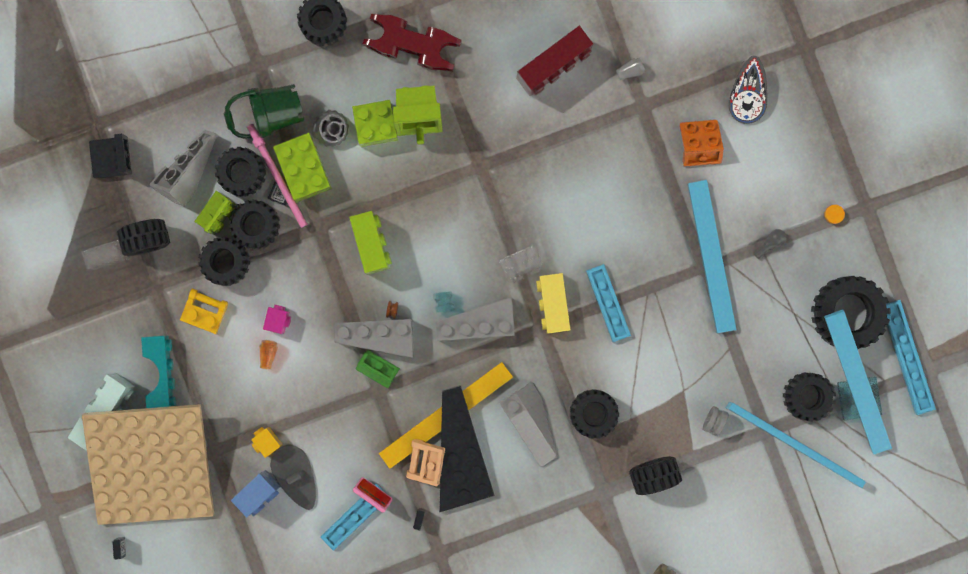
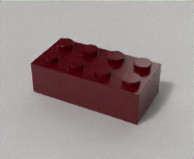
(555, 60)

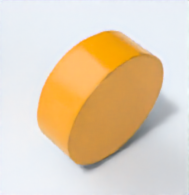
(834, 214)

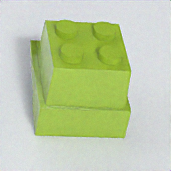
(417, 112)

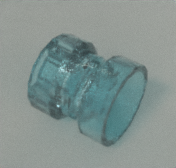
(443, 300)

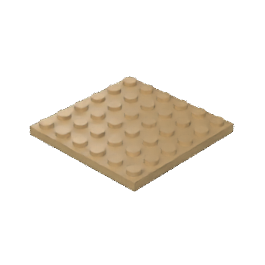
(148, 464)

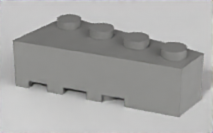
(482, 322)

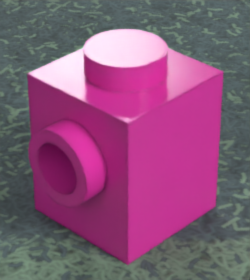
(277, 319)

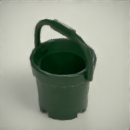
(271, 109)

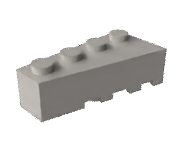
(381, 336)

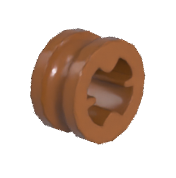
(392, 309)

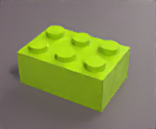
(302, 167)
(370, 242)

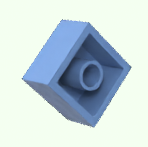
(259, 490)

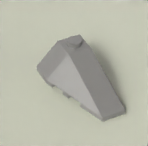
(182, 177)

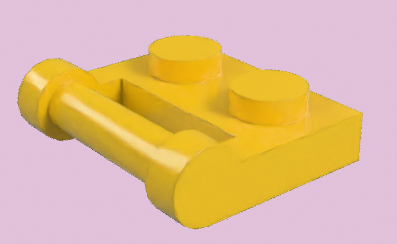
(201, 317)

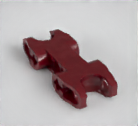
(425, 46)

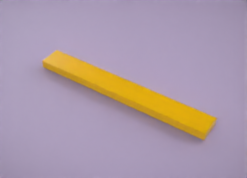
(432, 424)

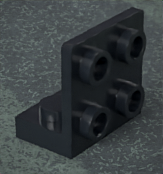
(110, 157)

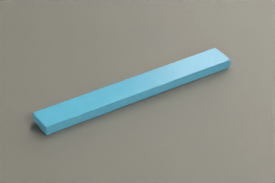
(711, 256)
(858, 381)
(795, 444)

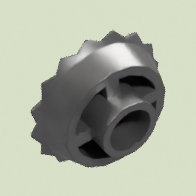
(330, 128)

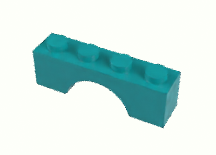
(158, 350)

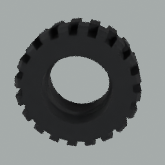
(870, 295)

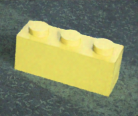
(553, 303)

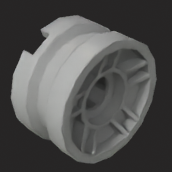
(715, 421)

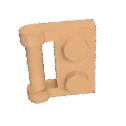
(431, 463)

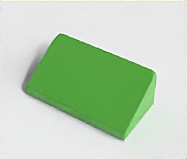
(377, 368)

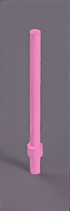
(260, 144)

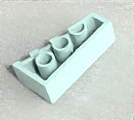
(109, 398)

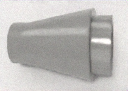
(631, 69)

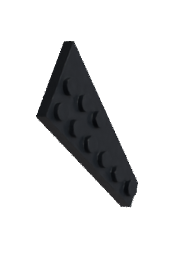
(463, 468)

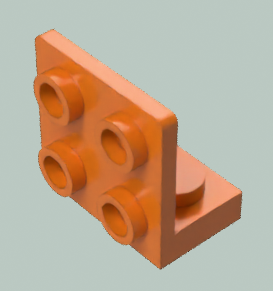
(701, 143)

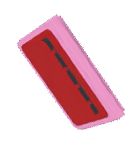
(372, 494)

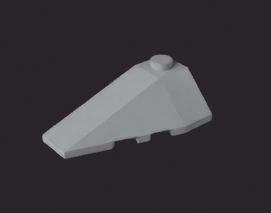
(529, 418)

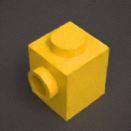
(265, 441)

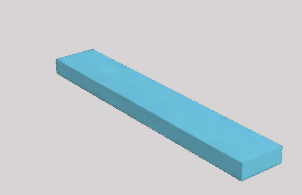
(909, 359)

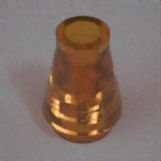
(267, 353)

